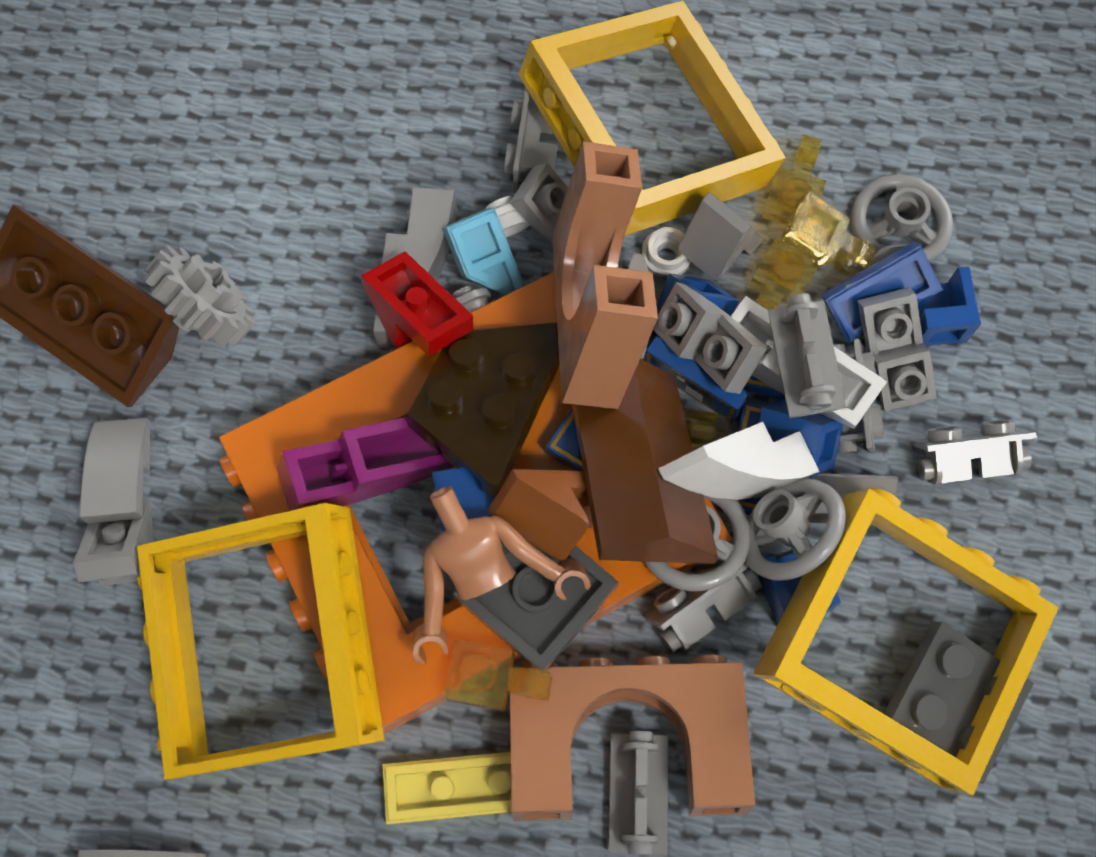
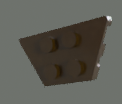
(487, 397)

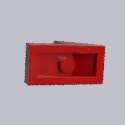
(415, 305)

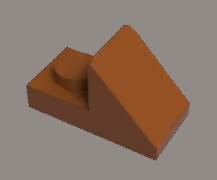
(545, 508)

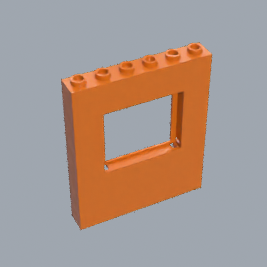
(380, 394)

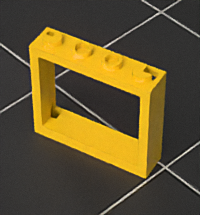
(573, 119)
(342, 624)
(1017, 650)

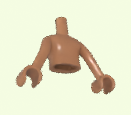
(476, 564)

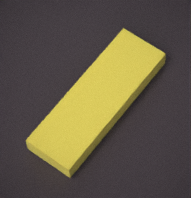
(447, 788)

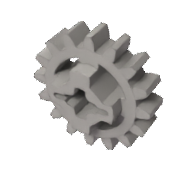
(200, 296)

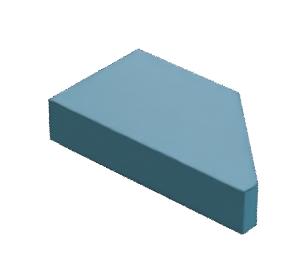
(484, 252)

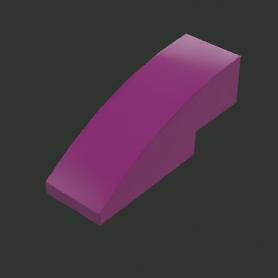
(358, 465)

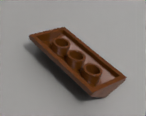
(81, 309)
(629, 501)

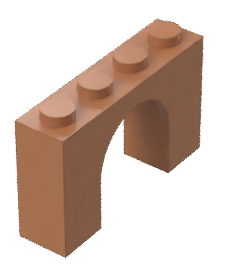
(600, 308)
(699, 700)

